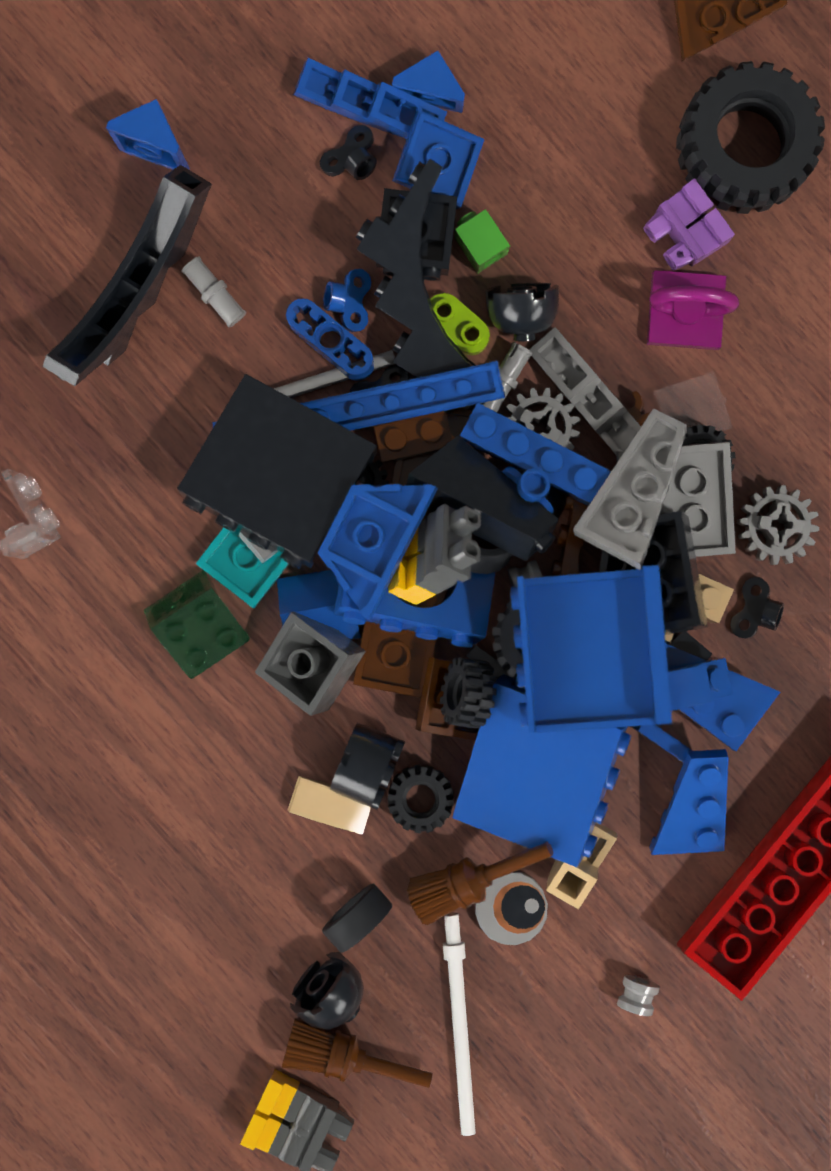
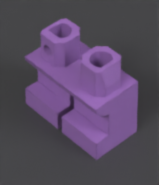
(681, 212)

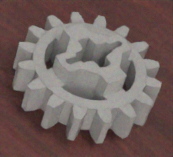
(552, 408)
(778, 539)

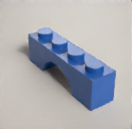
(529, 450)

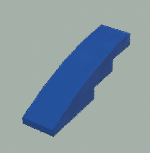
(361, 99)

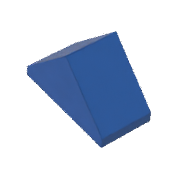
(432, 83)

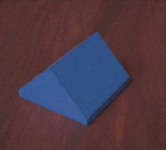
(147, 135)
(315, 598)

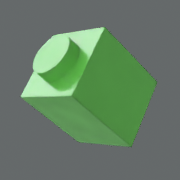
(480, 240)

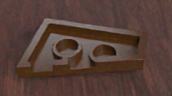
(711, 21)

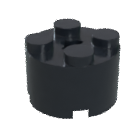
(367, 765)

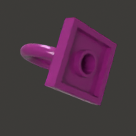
(688, 309)

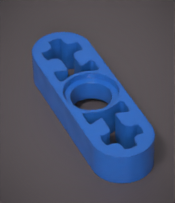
(355, 348)

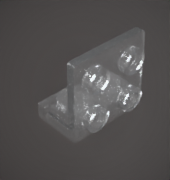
(43, 524)

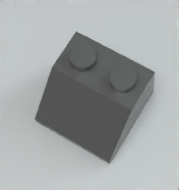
(309, 663)

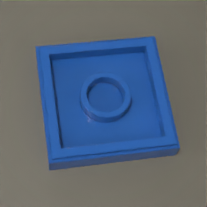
(446, 145)

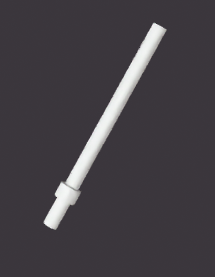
(454, 953)

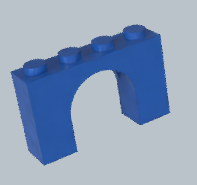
(459, 617)

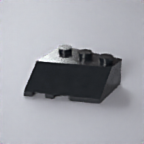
(679, 576)

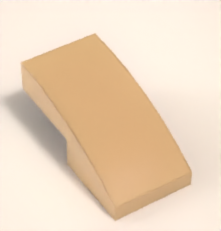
(316, 802)

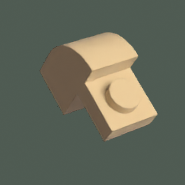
(575, 883)

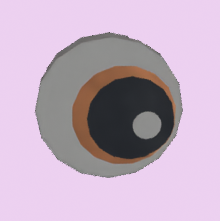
(512, 909)

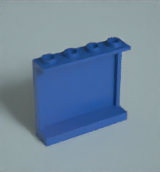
(592, 651)
(539, 783)

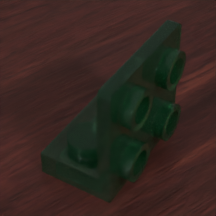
(195, 625)

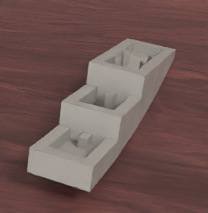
(585, 390)

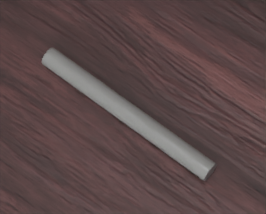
(331, 377)

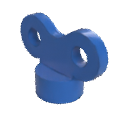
(348, 299)
(531, 485)

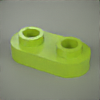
(459, 322)

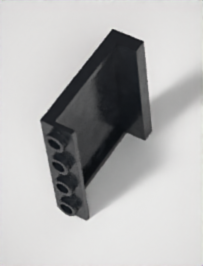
(275, 471)

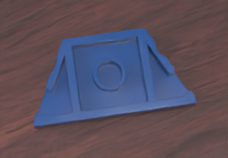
(373, 537)

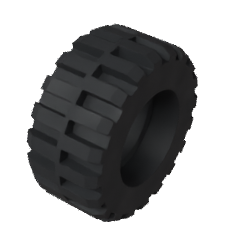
(781, 103)

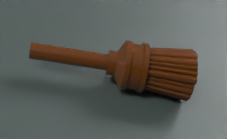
(464, 883)
(340, 1056)

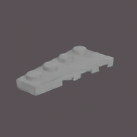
(632, 496)

